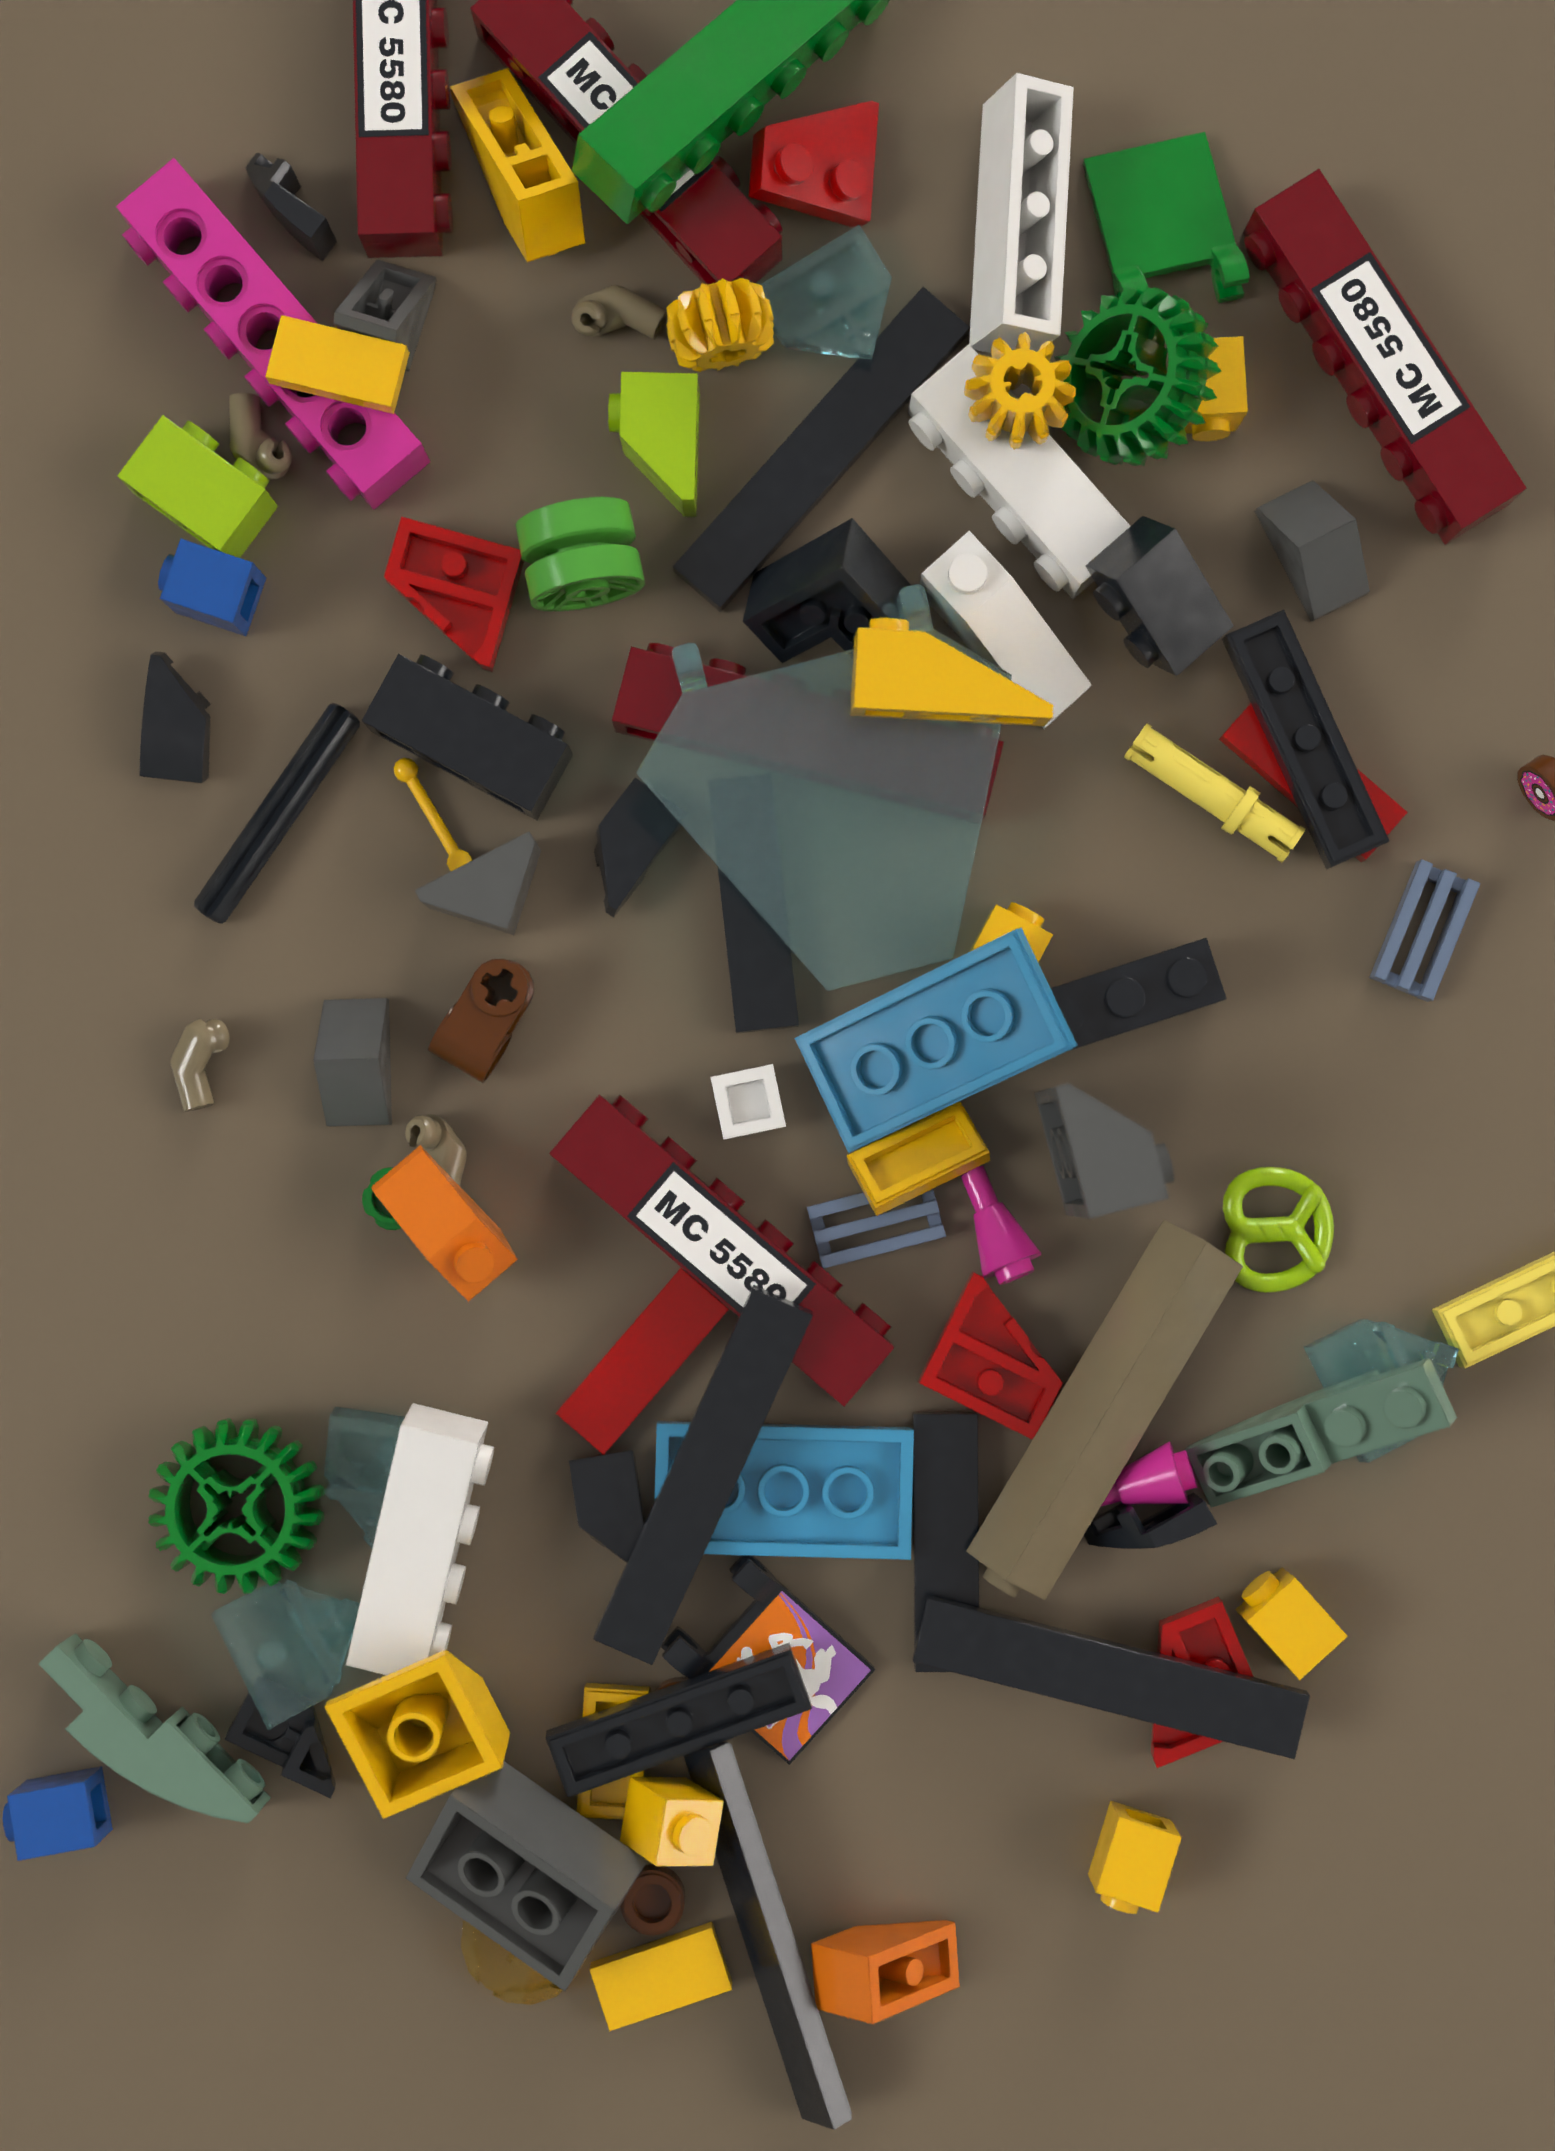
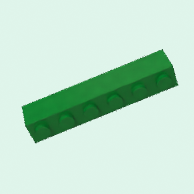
(706, 94)

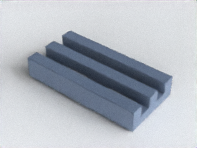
(1445, 881)
(824, 1235)

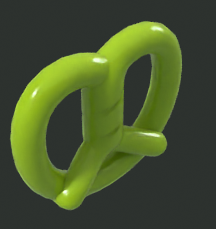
(1279, 1229)

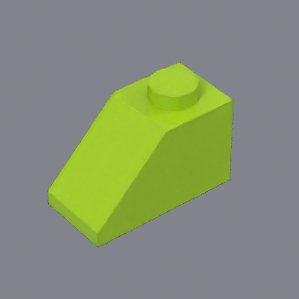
(661, 431)

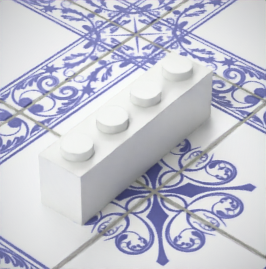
(1021, 213)
(1032, 489)
(419, 1540)

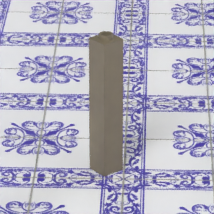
(1103, 1411)

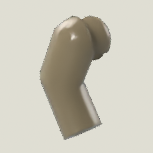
(614, 309)
(251, 442)
(191, 1057)
(439, 1141)

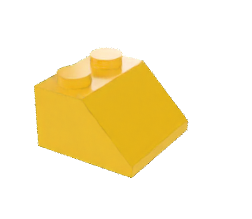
(421, 1731)

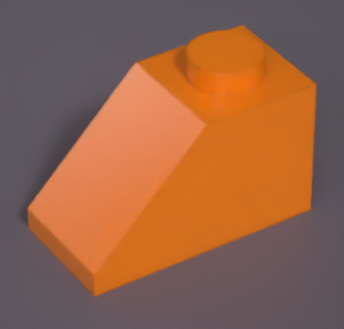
(445, 1223)
(884, 1968)

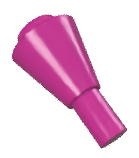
(1001, 1241)
(1155, 1479)

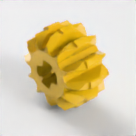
(720, 324)
(1006, 372)

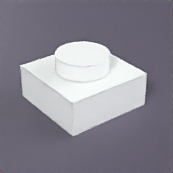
(748, 1101)

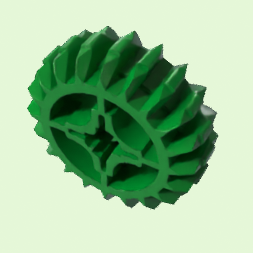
(1128, 339)
(196, 1543)

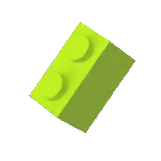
(198, 488)

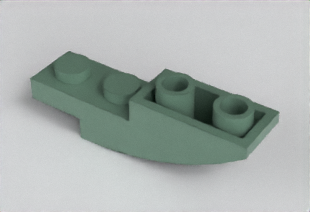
(1320, 1430)
(167, 1759)

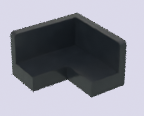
(823, 593)

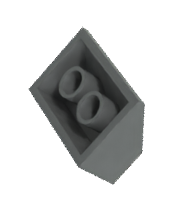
(1100, 1155)
(526, 1871)

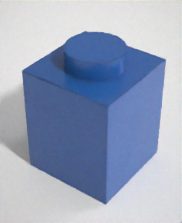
(211, 586)
(58, 1813)

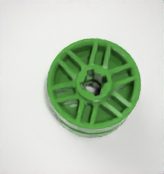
(580, 554)

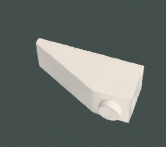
(1001, 623)

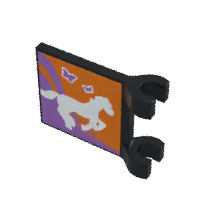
(776, 1617)

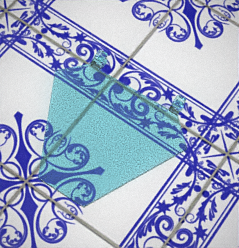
(825, 820)

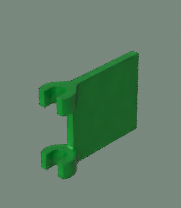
(1164, 215)

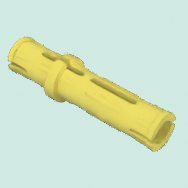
(1215, 793)

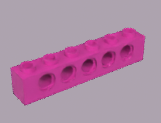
(176, 208)

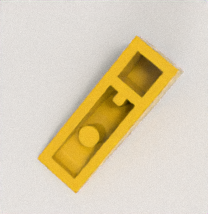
(521, 165)
(923, 678)

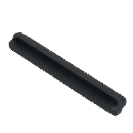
(277, 813)

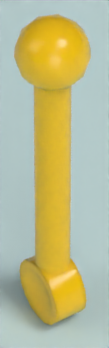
(406, 771)

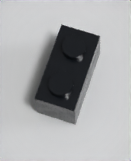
(1158, 596)

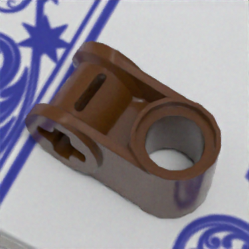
(475, 1027)

